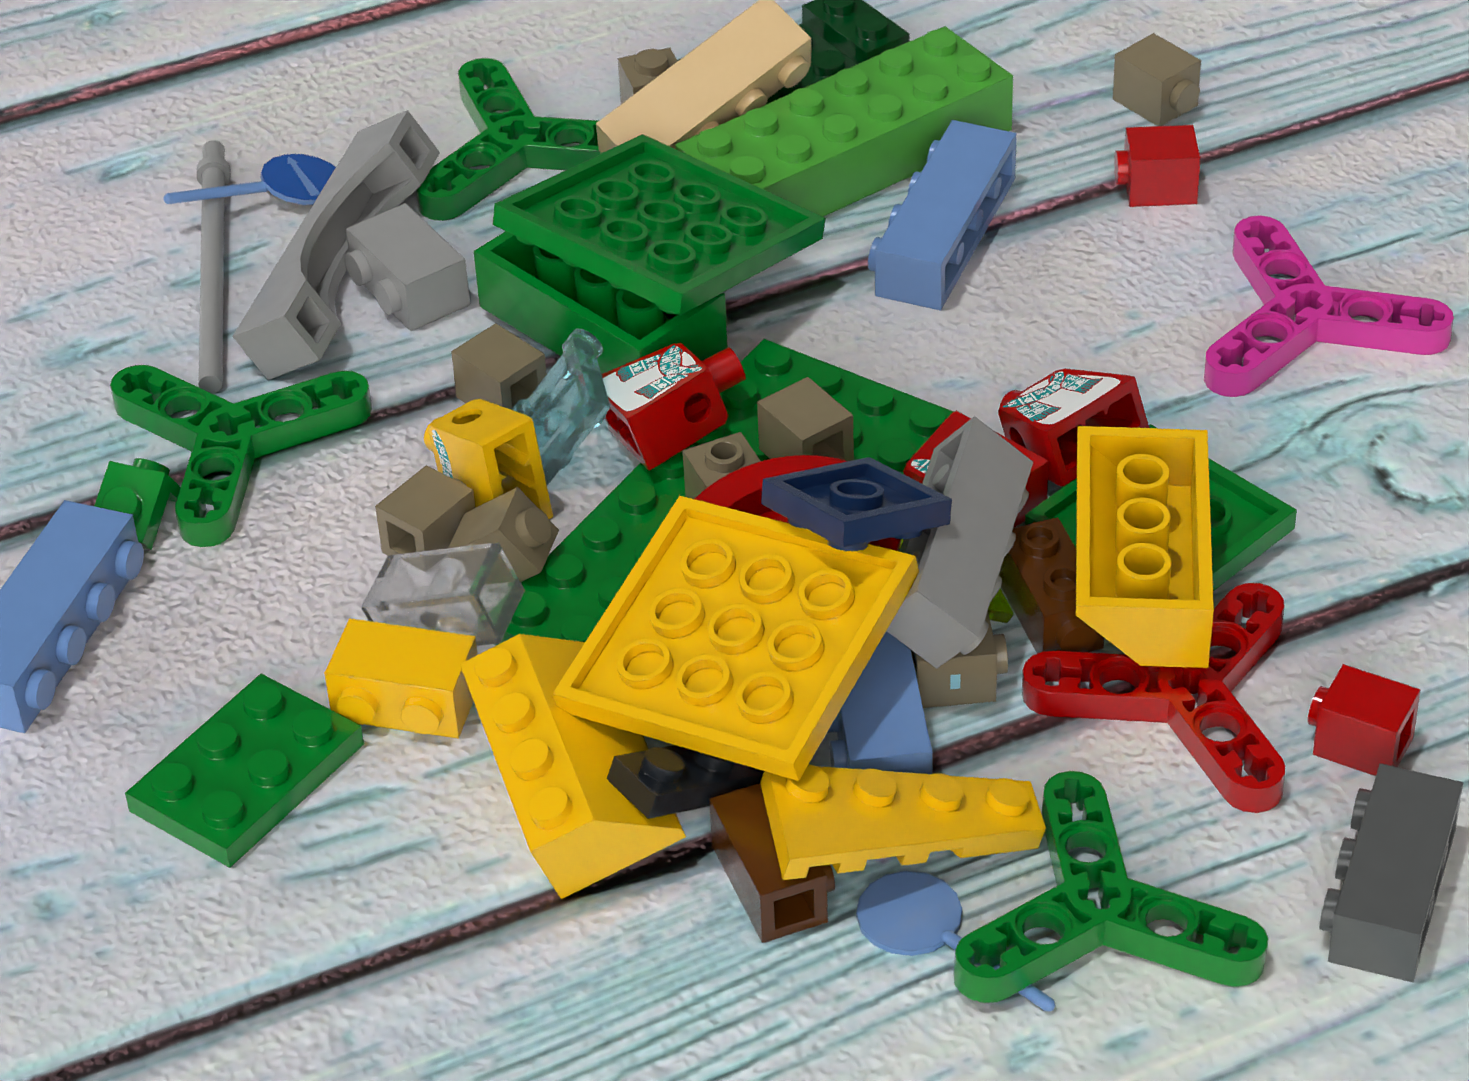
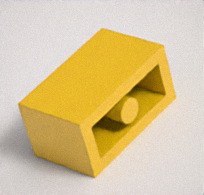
(401, 678)

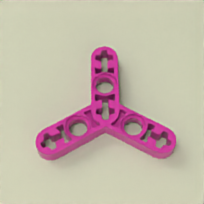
(1321, 313)

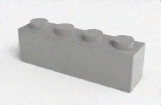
(962, 559)

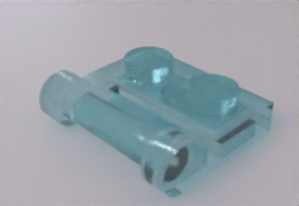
(567, 402)

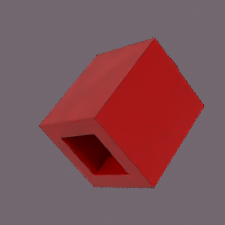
(1159, 165)
(1363, 720)

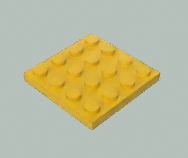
(737, 637)

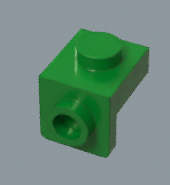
(138, 491)

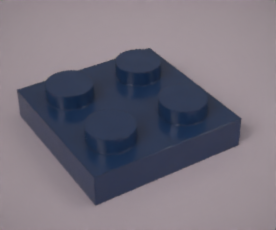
(856, 503)

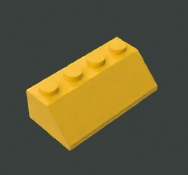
(1145, 542)
(560, 766)

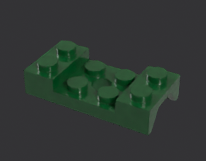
(842, 37)

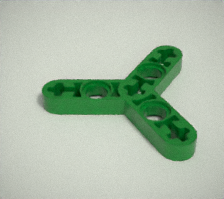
(505, 143)
(226, 435)
(1118, 925)

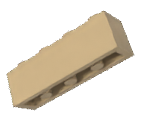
(715, 80)

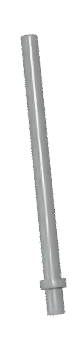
(212, 172)

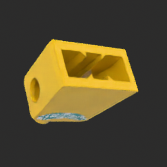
(489, 452)

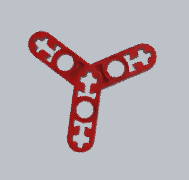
(1167, 697)

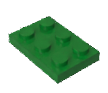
(244, 769)

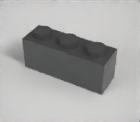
(1391, 872)

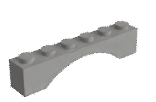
(296, 307)

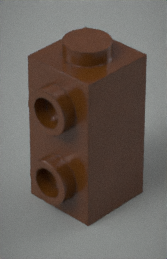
(1042, 588)
(749, 857)

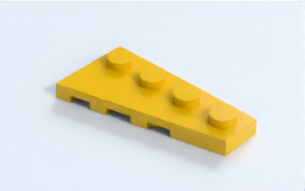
(877, 814)

